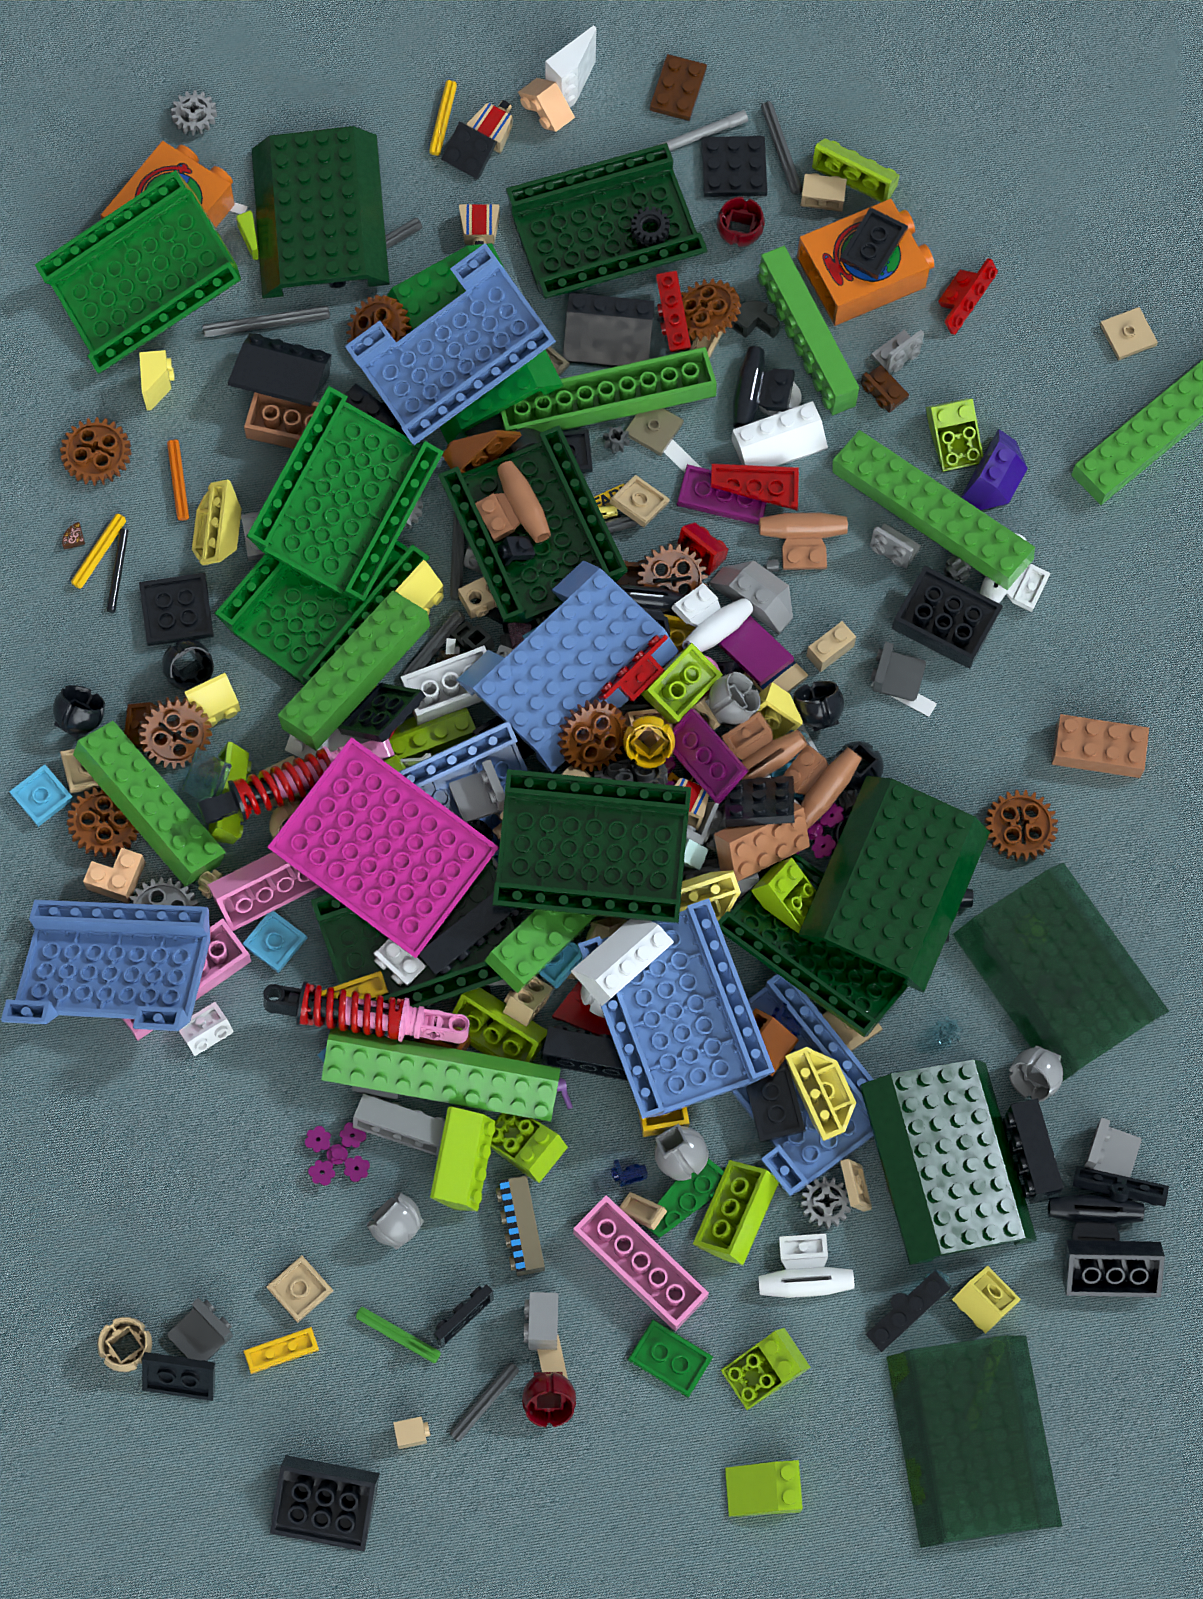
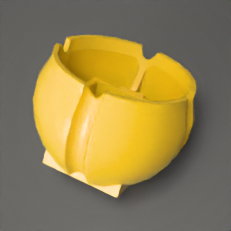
(637, 750)

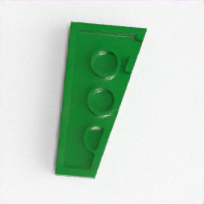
(687, 1197)

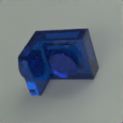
(789, 1023)
(632, 1174)

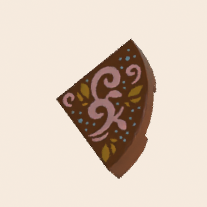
(73, 536)

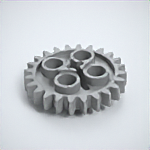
(172, 894)

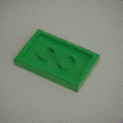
(670, 1358)

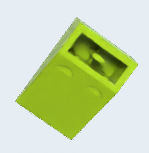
(955, 433)
(785, 893)
(527, 1145)
(765, 1368)

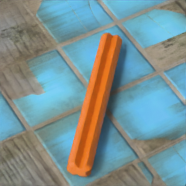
(178, 480)

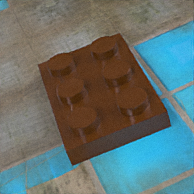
(678, 87)

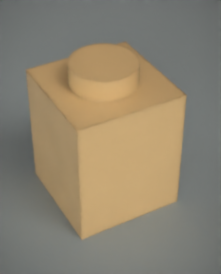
(411, 1432)

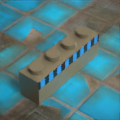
(521, 1225)

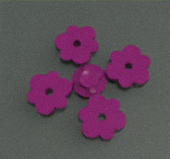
(824, 845)
(336, 1154)

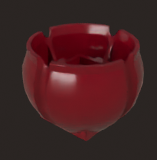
(741, 212)
(549, 1399)

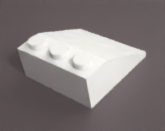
(573, 65)

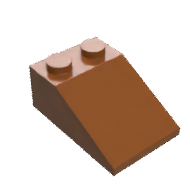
(478, 449)

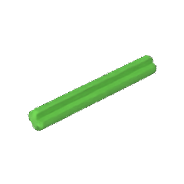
(398, 1335)

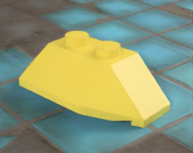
(217, 524)
(718, 886)
(822, 1091)

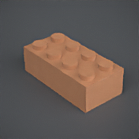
(277, 420)
(1100, 746)
(760, 846)

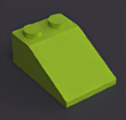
(681, 684)
(764, 1488)

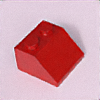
(709, 549)

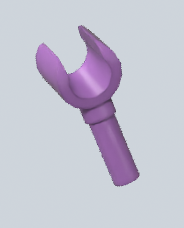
(563, 1088)

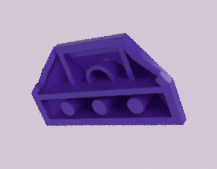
(996, 474)

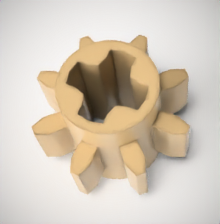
(207, 878)

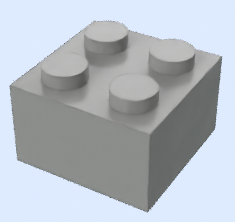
(543, 1321)

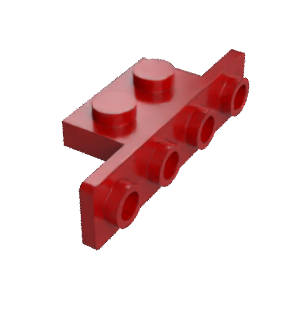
(965, 293)
(673, 311)
(639, 674)

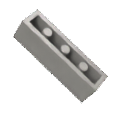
(399, 1124)

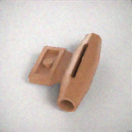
(515, 506)
(803, 537)
(760, 753)
(821, 781)

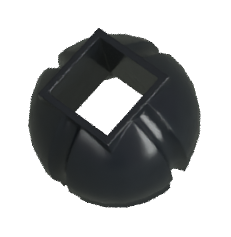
(194, 673)
(820, 704)
(78, 710)
(873, 757)

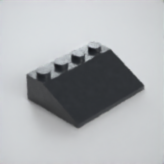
(607, 330)
(280, 369)
(946, 617)
(324, 1503)

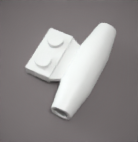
(1024, 590)
(711, 621)
(805, 1270)

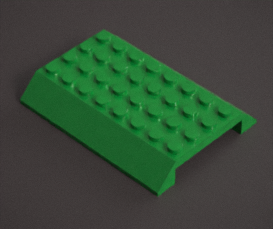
(140, 270)
(429, 293)
(343, 497)
(301, 621)

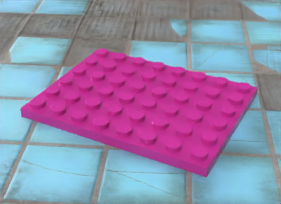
(383, 847)

